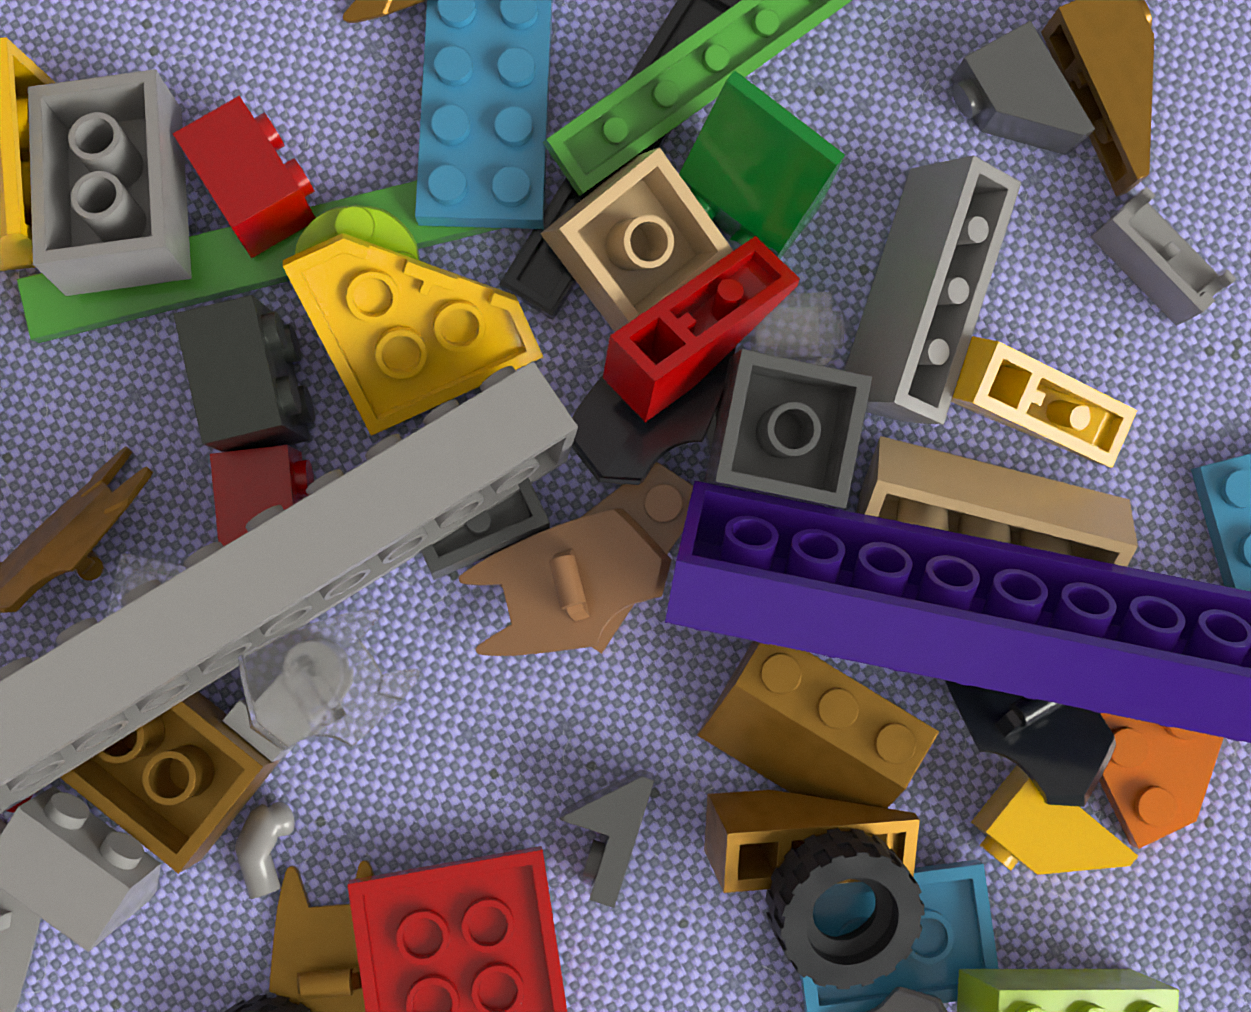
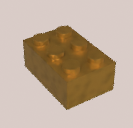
(175, 780)

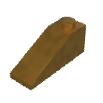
(1108, 63)
(755, 830)

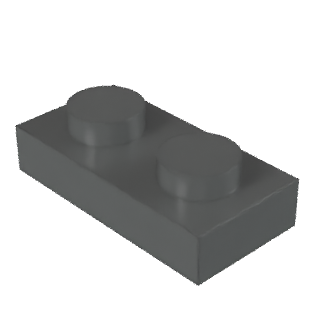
(488, 532)

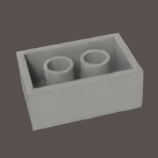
(108, 183)

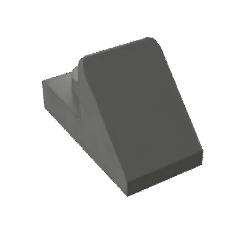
(618, 814)

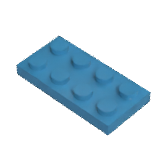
(484, 114)

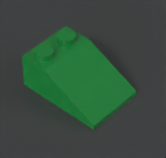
(758, 167)

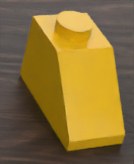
(1044, 835)

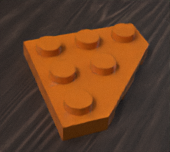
(1157, 777)

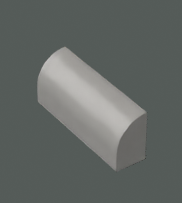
(931, 287)

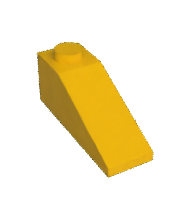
(1041, 401)

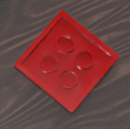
(459, 937)

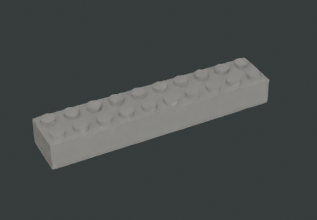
(274, 578)

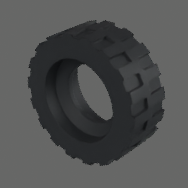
(873, 946)

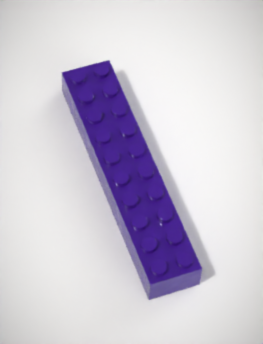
(965, 610)

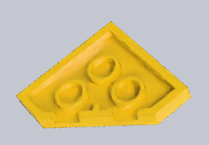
(405, 328)

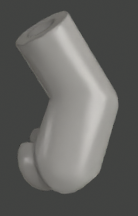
(256, 843)

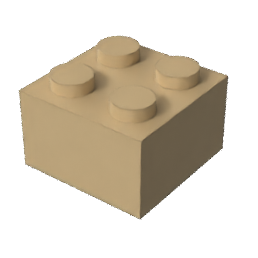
(636, 238)

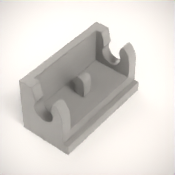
(1160, 260)

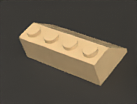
(995, 503)

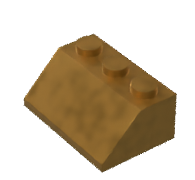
(816, 729)

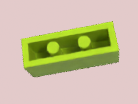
(1063, 991)

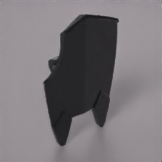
(623, 447)
(1052, 742)

